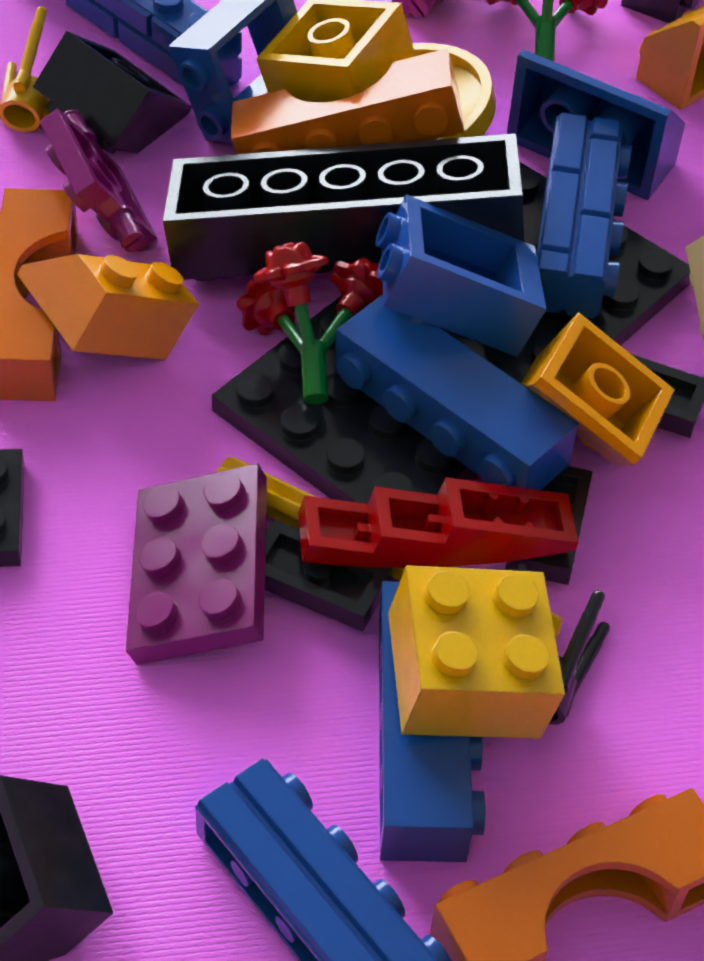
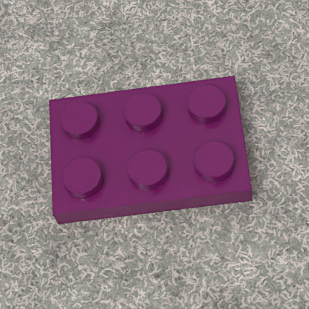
(198, 565)

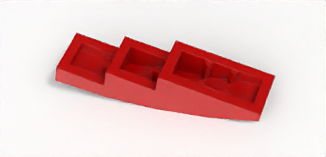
(456, 528)

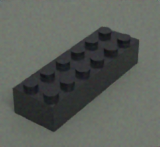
(239, 206)

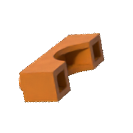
(409, 103)
(32, 229)
(643, 858)

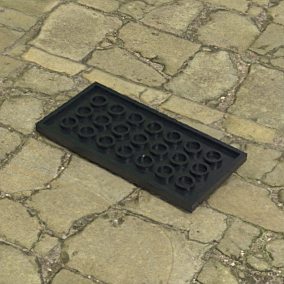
(354, 441)

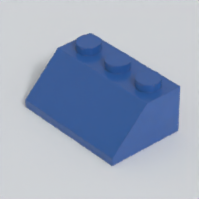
(548, 88)

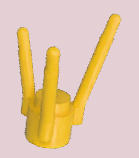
(21, 104)

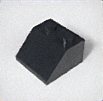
(112, 94)
(46, 873)

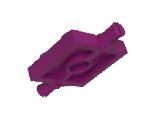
(96, 180)

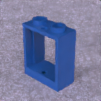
(199, 65)
(460, 275)

